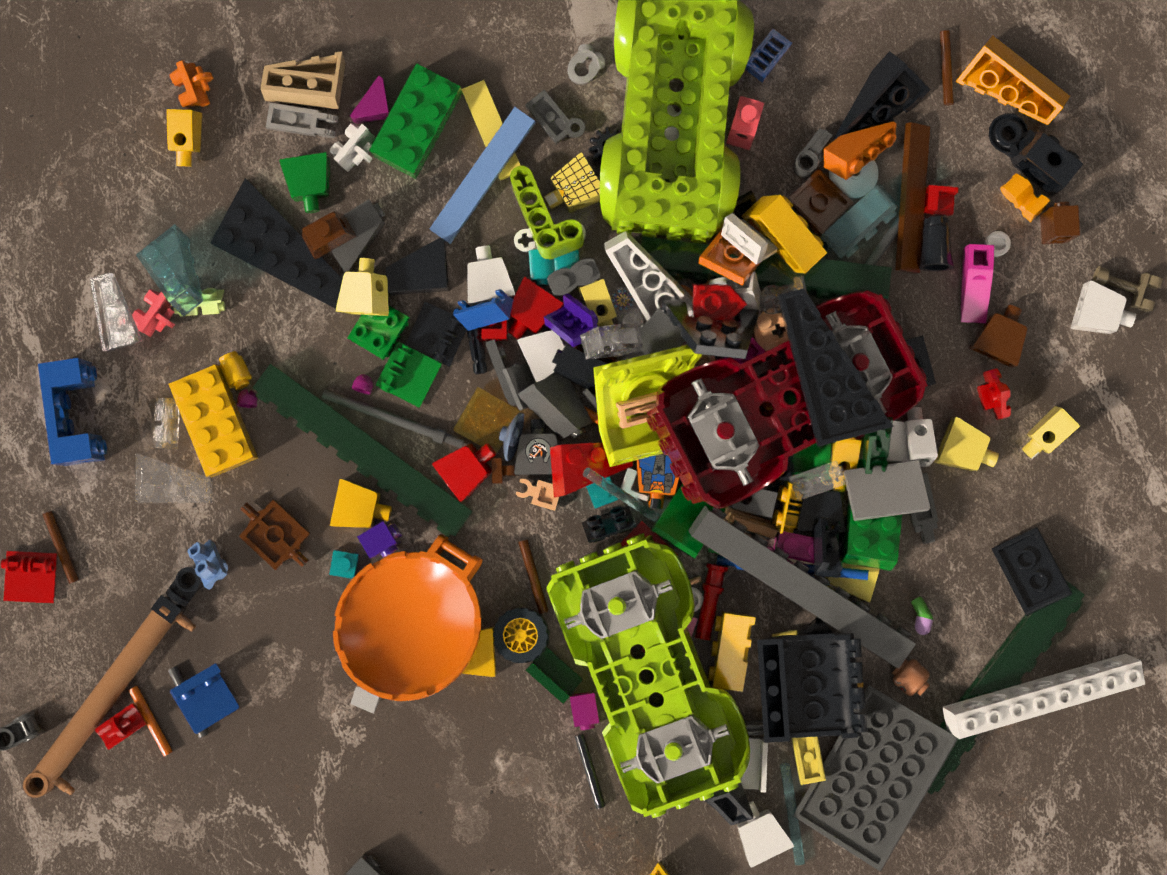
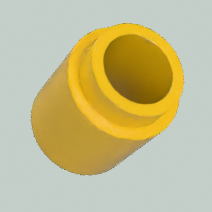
(235, 370)

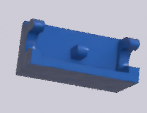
(485, 312)

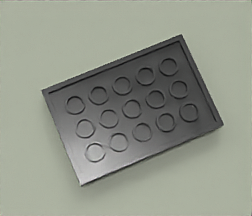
(876, 780)

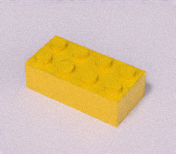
(213, 421)

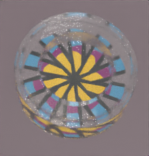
(622, 299)

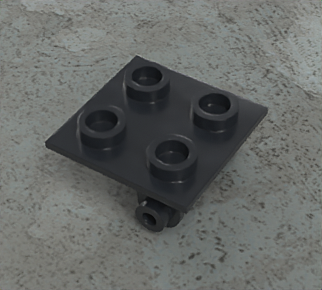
(436, 334)
(616, 521)

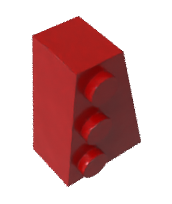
(571, 460)

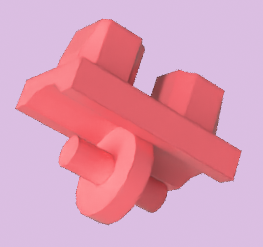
(157, 316)

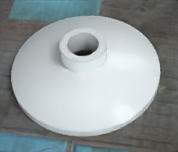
(857, 185)

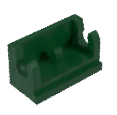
(876, 448)

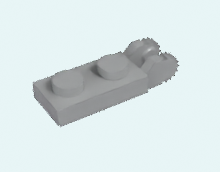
(299, 120)

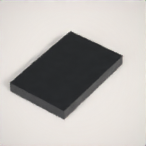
(1032, 571)

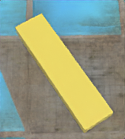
(486, 119)

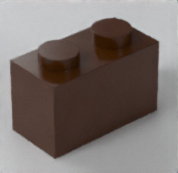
(1060, 223)

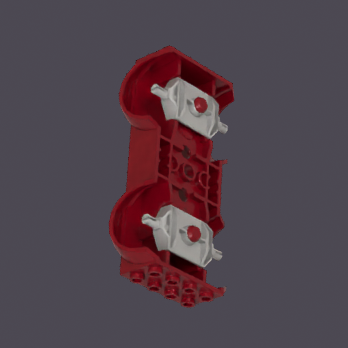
(712, 413)

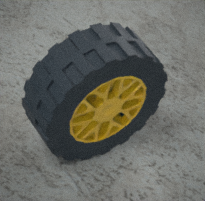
(521, 635)

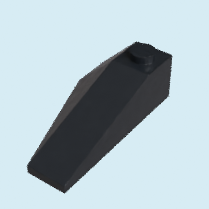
(886, 93)

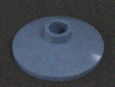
(511, 436)

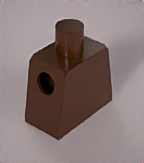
(327, 234)
(1002, 337)

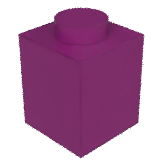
(584, 710)

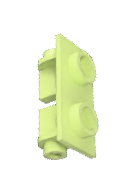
(211, 303)

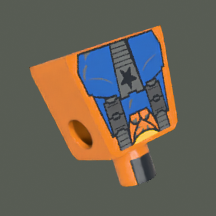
(656, 479)

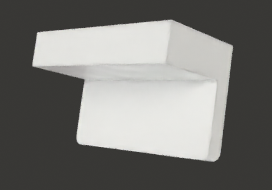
(747, 239)
(756, 772)

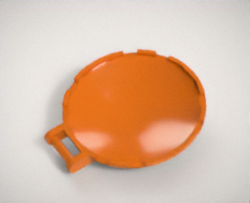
(409, 622)

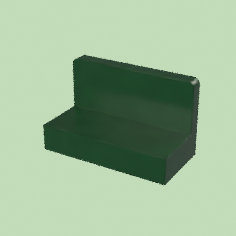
(554, 675)

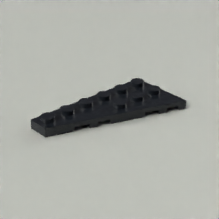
(268, 242)
(831, 385)

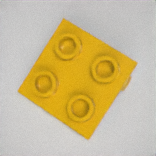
(780, 518)

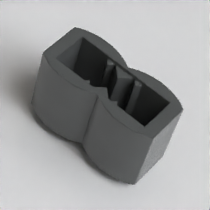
(566, 279)

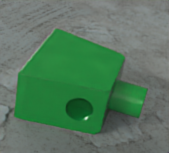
(307, 179)

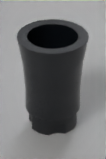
(936, 245)

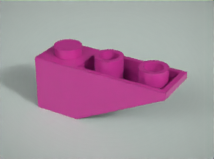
(976, 282)

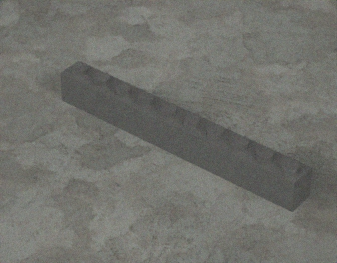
(801, 586)

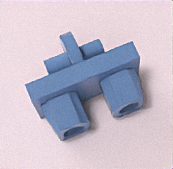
(208, 563)

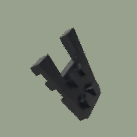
(713, 336)

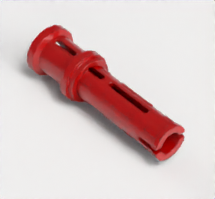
(712, 589)

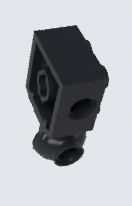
(1034, 153)

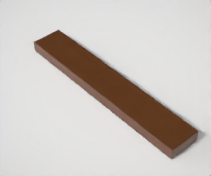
(912, 197)

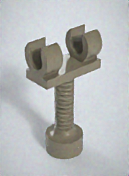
(1103, 277)

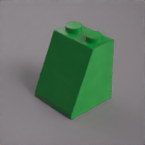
(676, 521)

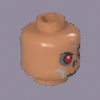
(911, 677)

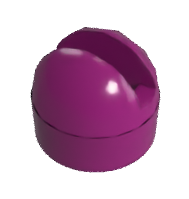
(363, 384)
(246, 399)

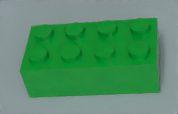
(416, 121)
(871, 541)

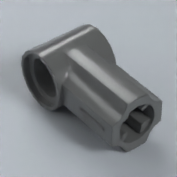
(813, 153)

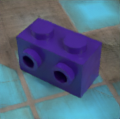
(381, 539)

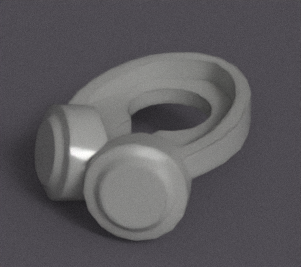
(585, 51)

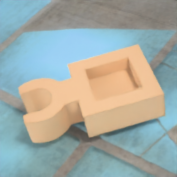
(542, 494)

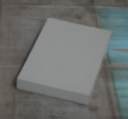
(888, 492)

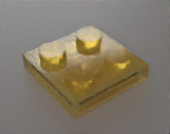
(484, 419)

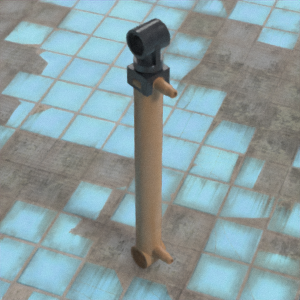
(165, 612)

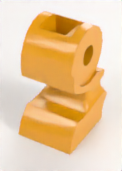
(1021, 193)

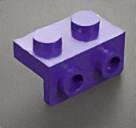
(571, 320)

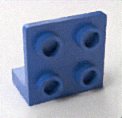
(204, 699)

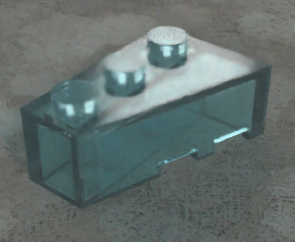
(861, 221)
(172, 269)

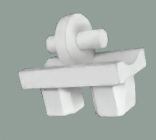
(356, 147)

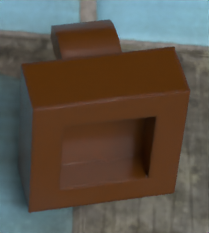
(499, 470)

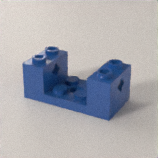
(55, 380)

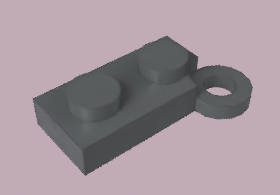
(552, 118)

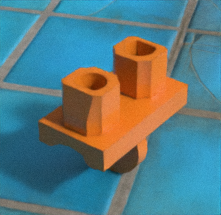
(195, 84)

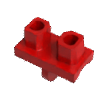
(121, 726)

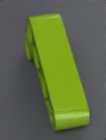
(539, 212)

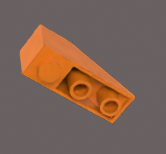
(856, 149)

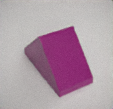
(373, 105)

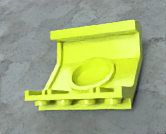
(629, 380)

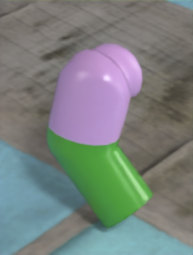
(924, 617)

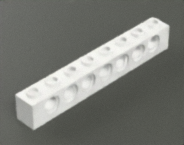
(1043, 695)

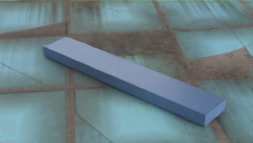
(482, 175)

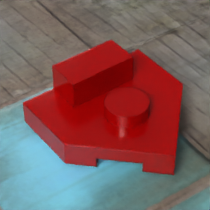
(716, 301)
(995, 394)

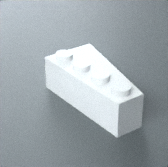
(644, 275)

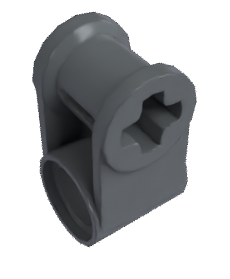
(21, 730)

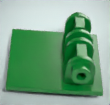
(379, 332)
(408, 374)

